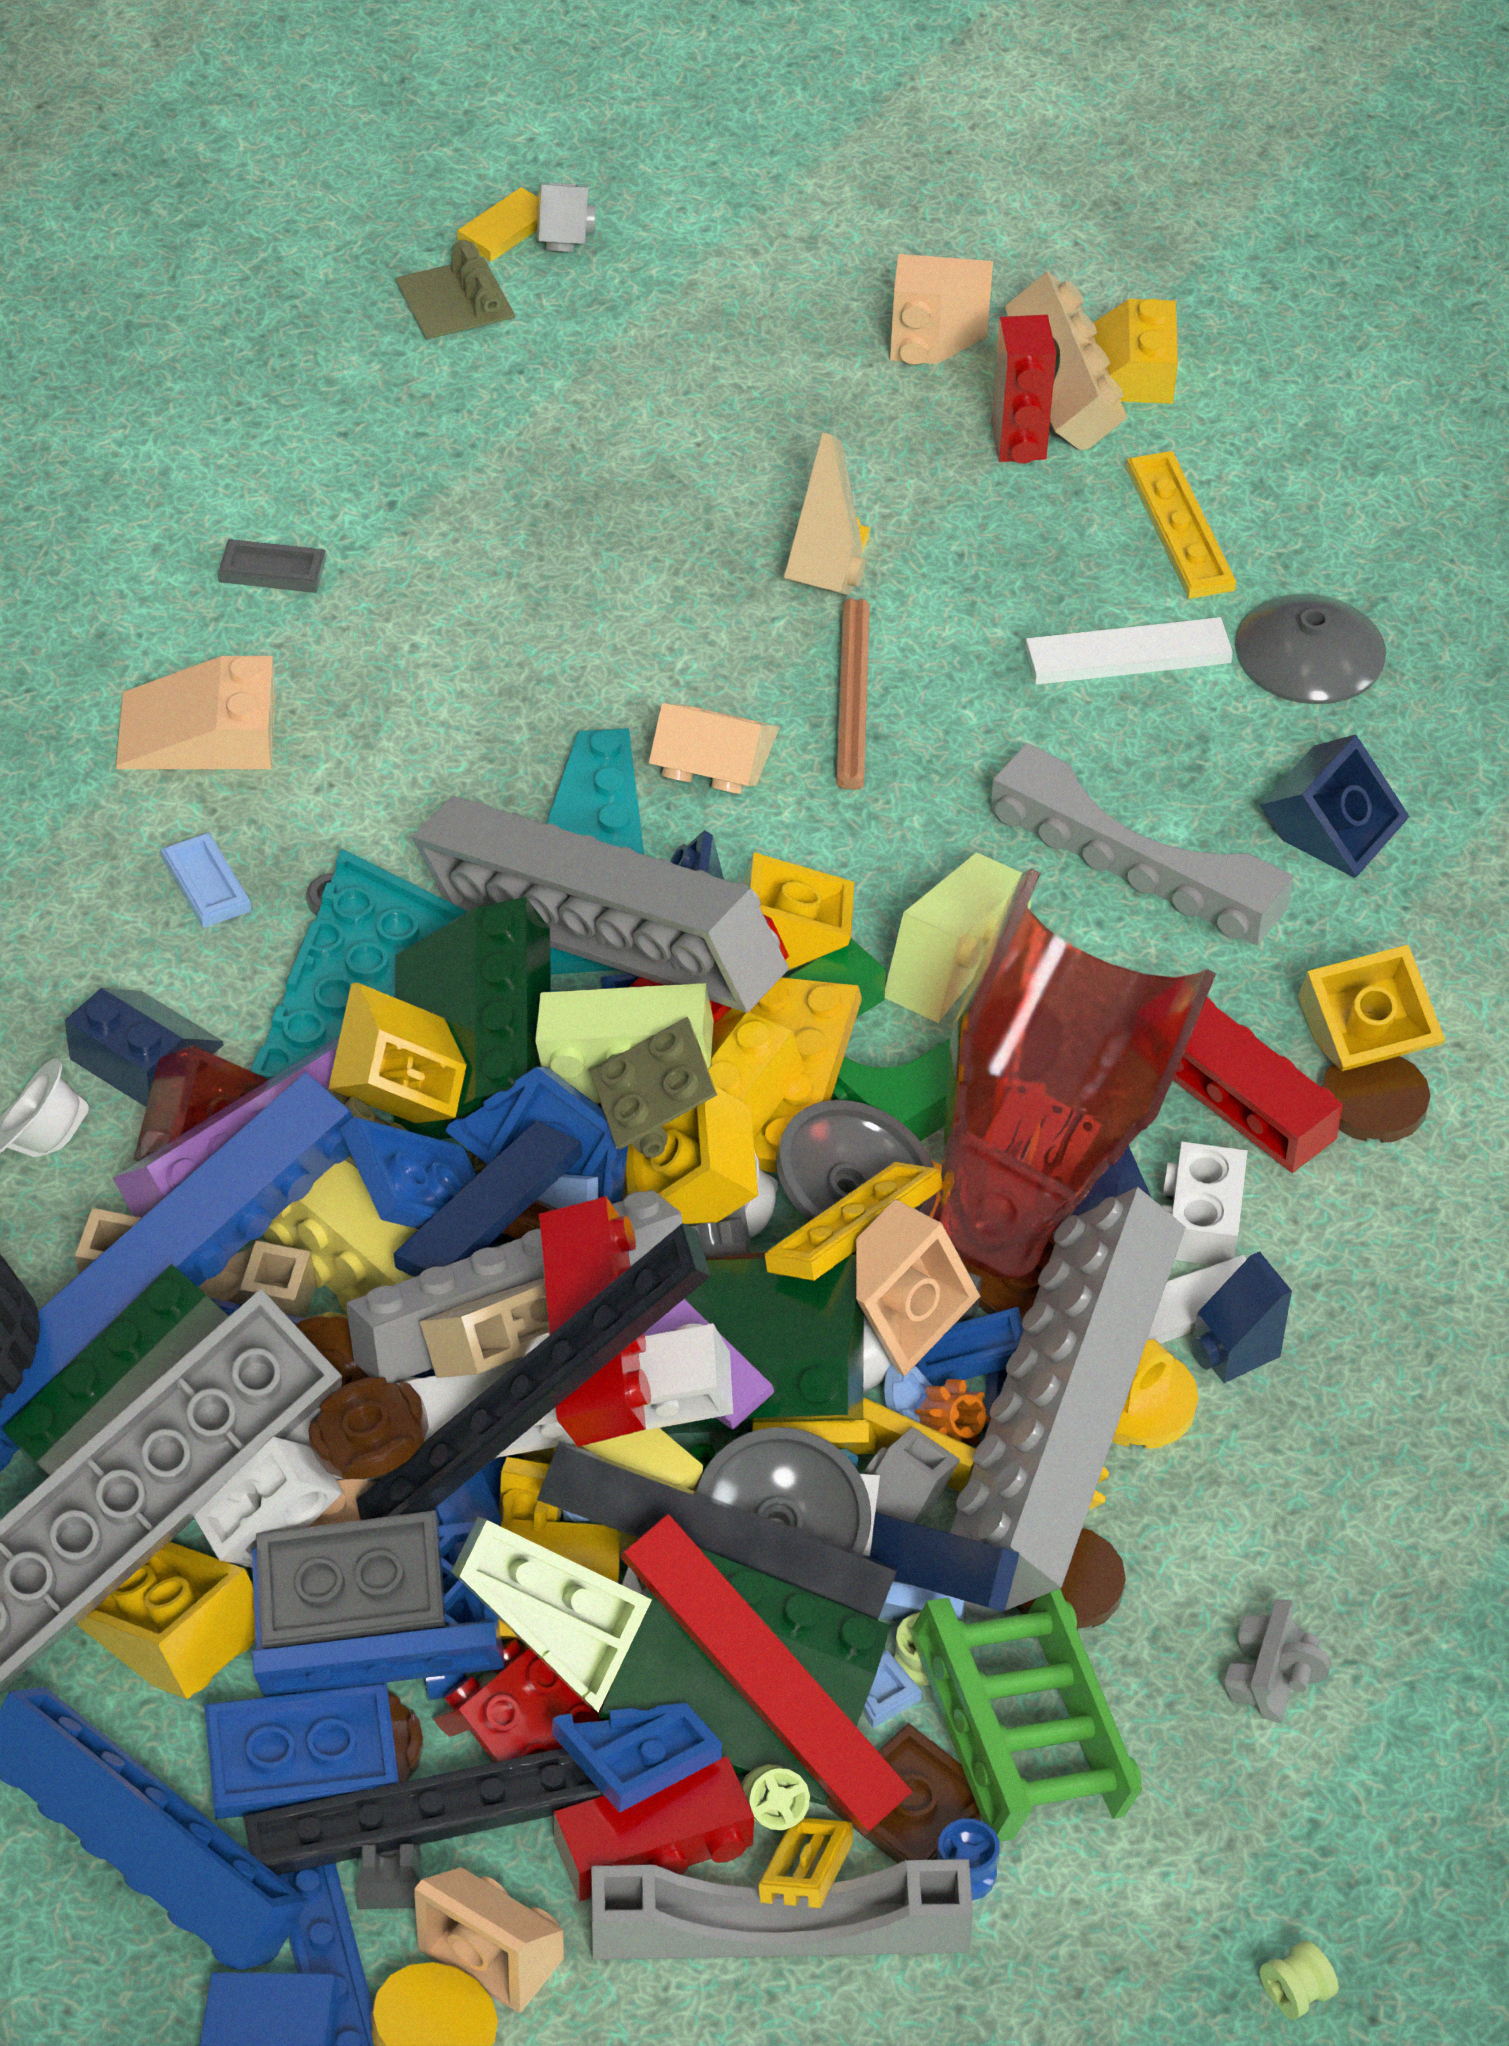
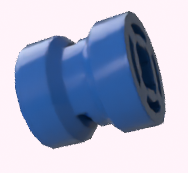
(979, 1844)

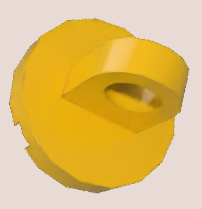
(1159, 1400)

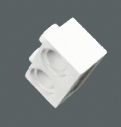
(1207, 1200)
(271, 1493)

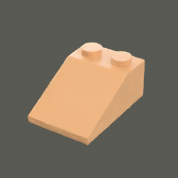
(201, 717)

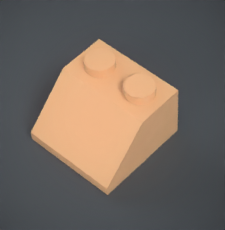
(938, 307)
(711, 745)
(910, 1283)
(487, 1935)

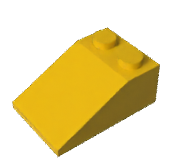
(177, 1619)

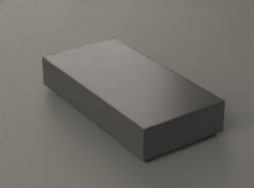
(272, 565)

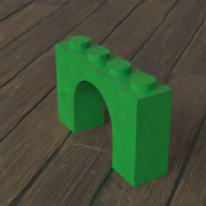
(907, 1092)

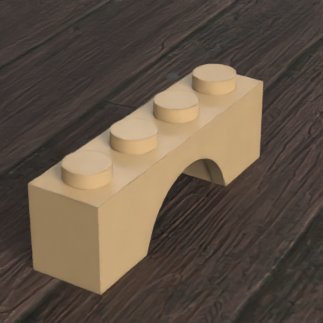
(1084, 393)
(278, 1270)

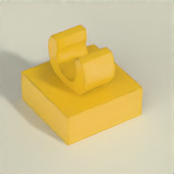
(519, 1493)

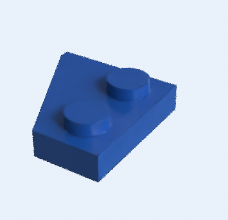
(639, 1750)

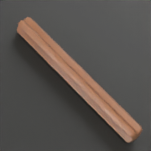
(853, 694)

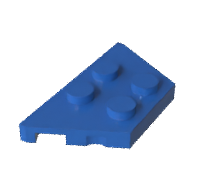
(556, 1103)

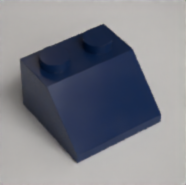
(1336, 806)
(125, 1034)

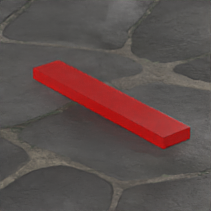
(766, 1674)

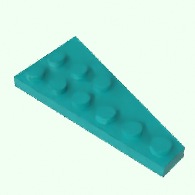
(598, 801)
(354, 939)

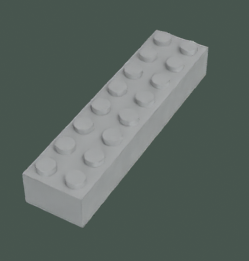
(607, 901)
(1067, 1389)
(151, 1474)

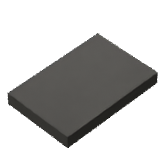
(350, 1580)

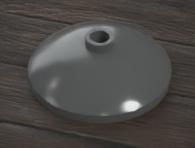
(1310, 649)
(837, 1149)
(793, 1479)

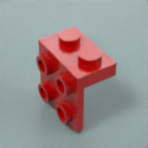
(513, 1706)

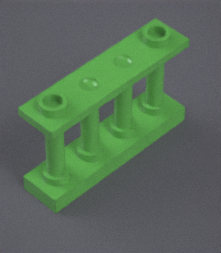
(987, 1745)

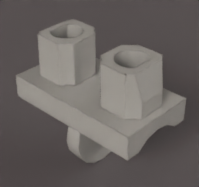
(1285, 1661)

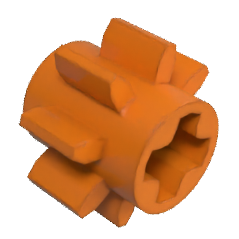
(954, 1411)

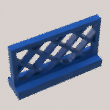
(384, 1657)

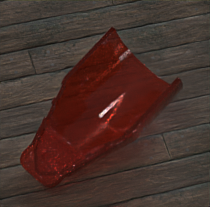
(1049, 1083)

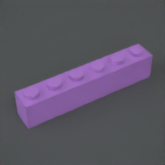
(169, 1166)

